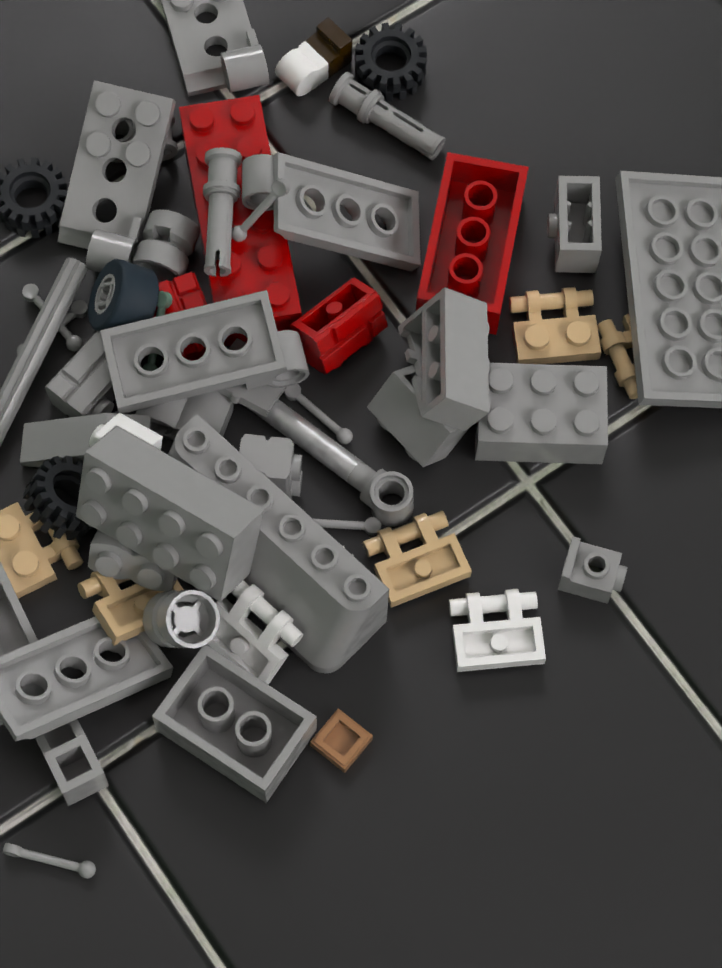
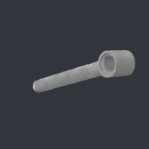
(370, 483)

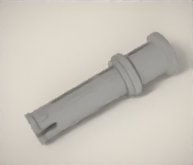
(371, 107)
(221, 193)

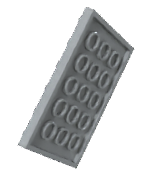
(673, 285)

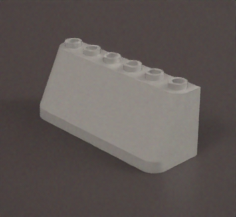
(294, 559)

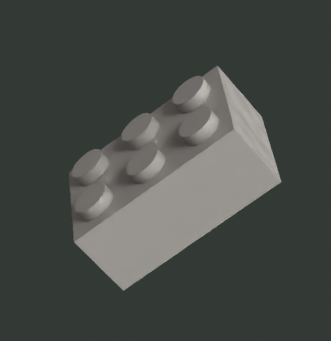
(544, 414)
(235, 723)

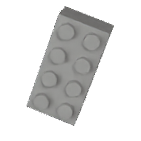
(168, 513)

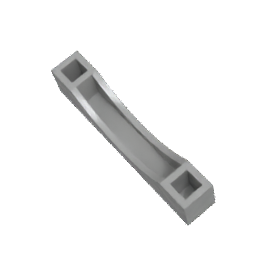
(67, 746)

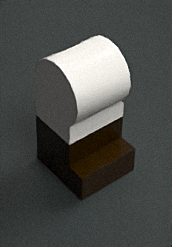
(315, 58)

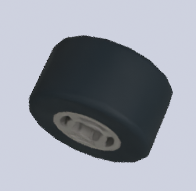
(122, 295)

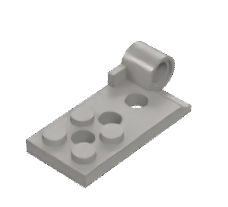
(237, 68)
(132, 194)
(327, 226)
(266, 359)
(73, 698)

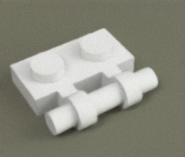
(245, 642)
(501, 642)

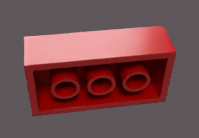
(474, 231)

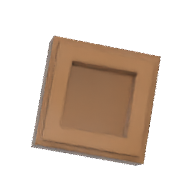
(341, 740)

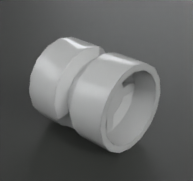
(166, 244)
(181, 619)

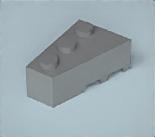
(450, 358)

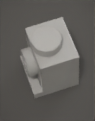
(581, 581)

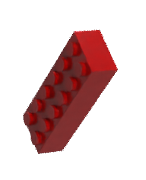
(264, 256)

